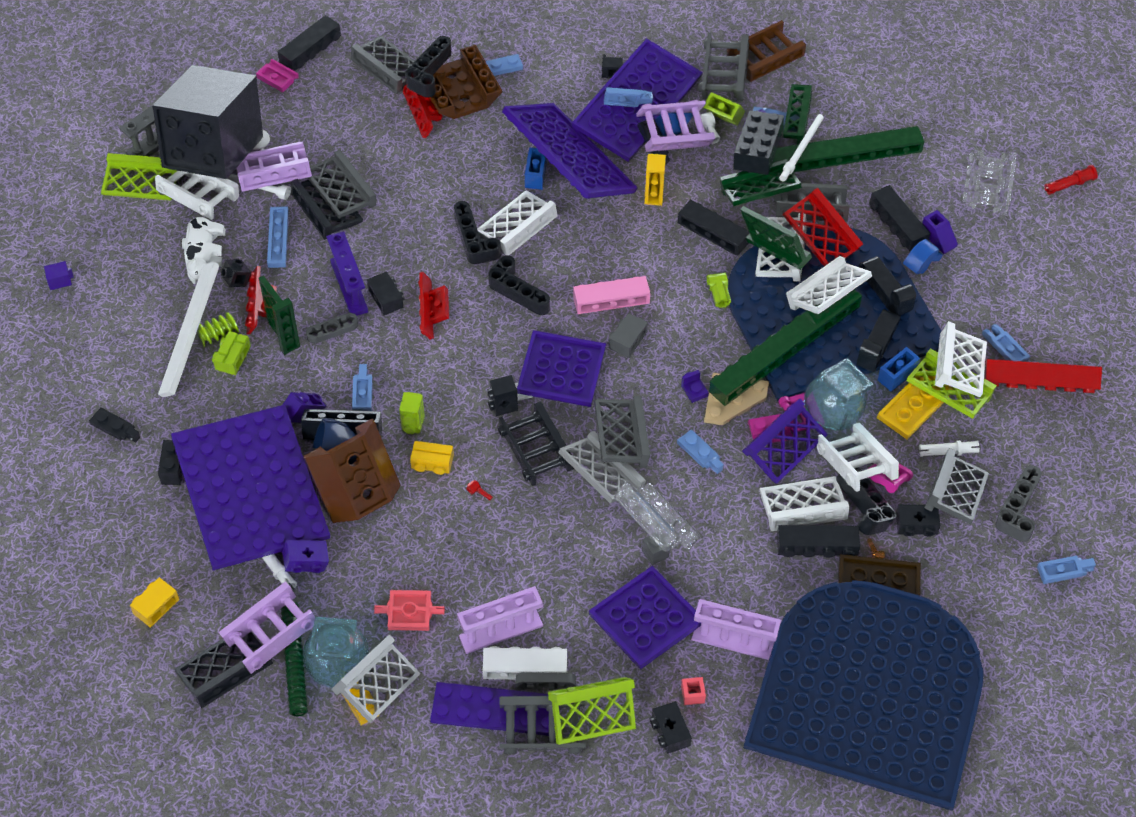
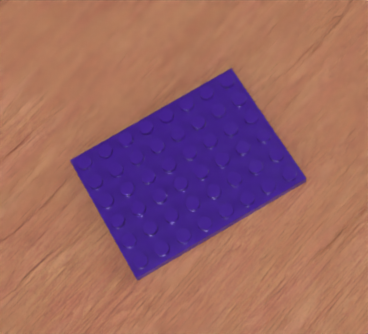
(249, 486)

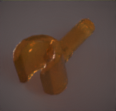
(875, 554)

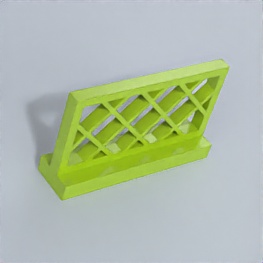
(142, 165)
(930, 363)
(585, 693)

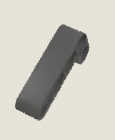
(1014, 515)

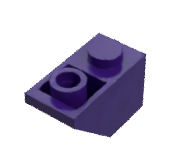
(940, 231)
(297, 402)

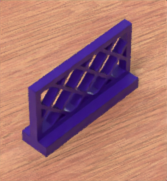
(773, 430)

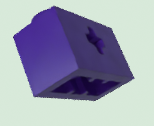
(305, 556)

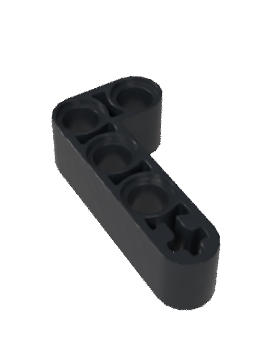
(419, 74)
(476, 250)
(503, 280)
(894, 297)
(878, 341)
(873, 506)

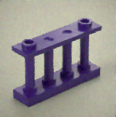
(347, 273)

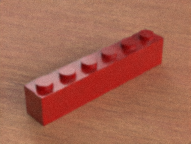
(1043, 374)

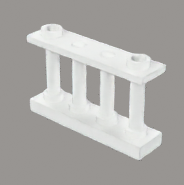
(224, 187)
(866, 444)

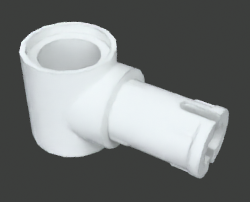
(709, 125)

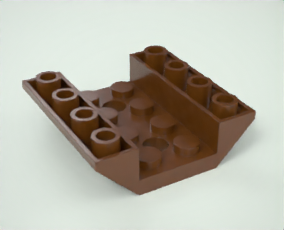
(471, 81)
(343, 483)

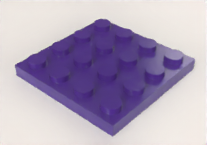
(561, 368)
(645, 617)

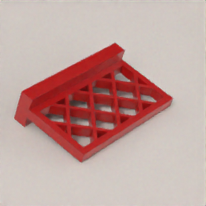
(831, 218)

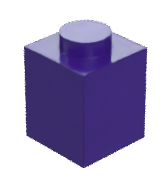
(58, 275)

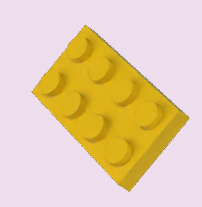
(910, 408)

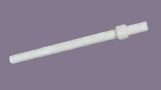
(790, 166)

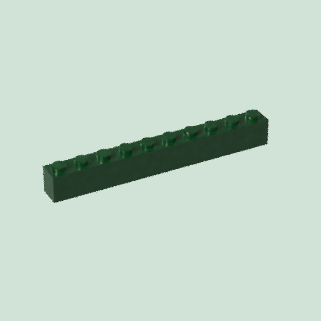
(855, 149)
(780, 348)

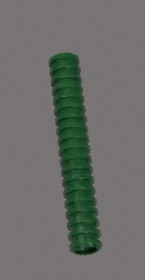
(294, 670)

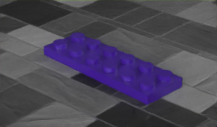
(481, 708)

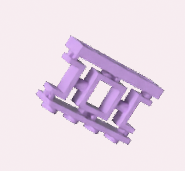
(273, 166)

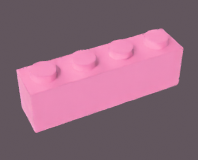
(611, 294)

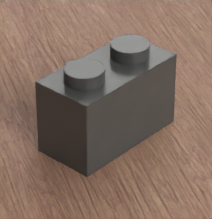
(628, 335)

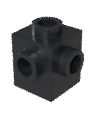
(235, 273)

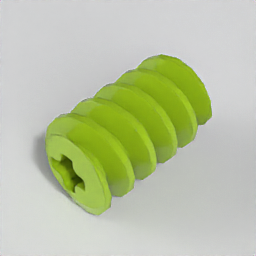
(216, 328)

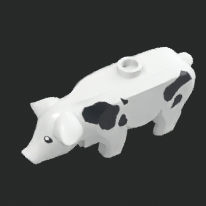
(199, 246)

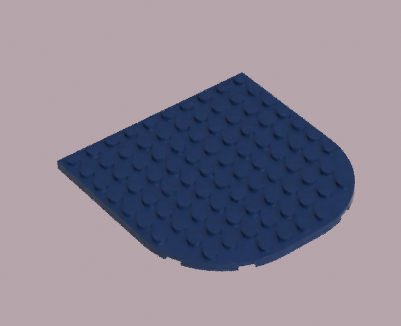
(763, 308)
(871, 691)

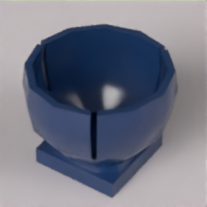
(330, 434)

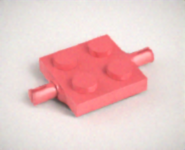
(409, 610)

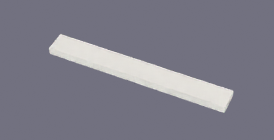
(188, 330)

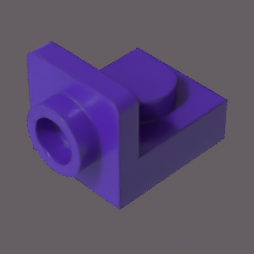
(693, 386)

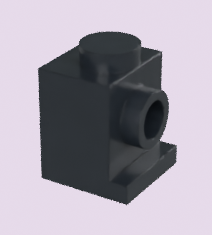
(610, 65)

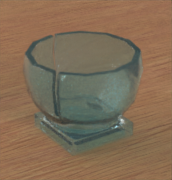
(837, 396)
(333, 649)

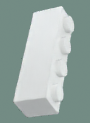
(507, 662)

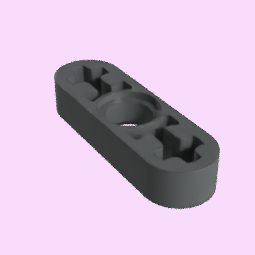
(332, 322)
(542, 680)

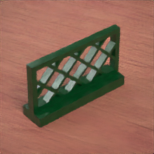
(734, 184)
(775, 239)
(280, 317)

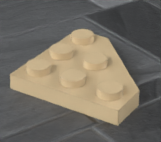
(720, 414)

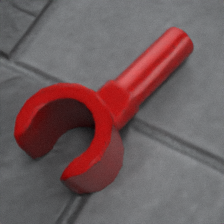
(474, 486)

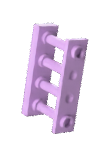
(672, 141)
(256, 615)
(500, 620)
(735, 629)

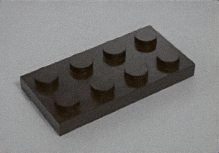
(886, 572)

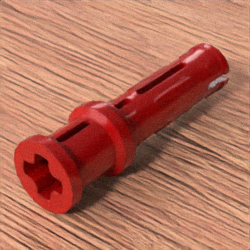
(1078, 177)

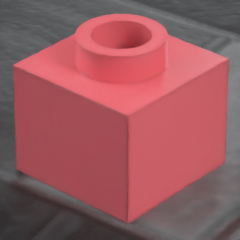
(693, 685)

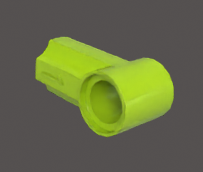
(719, 288)

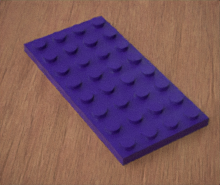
(647, 70)
(569, 150)

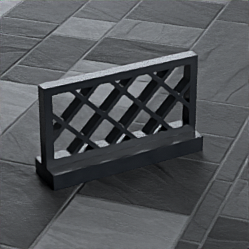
(314, 209)
(230, 677)

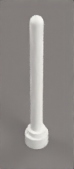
(281, 191)

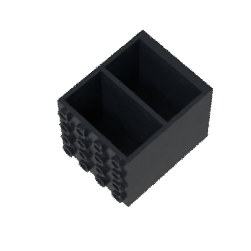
(208, 121)

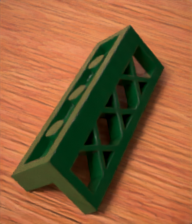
(803, 116)

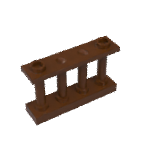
(779, 57)

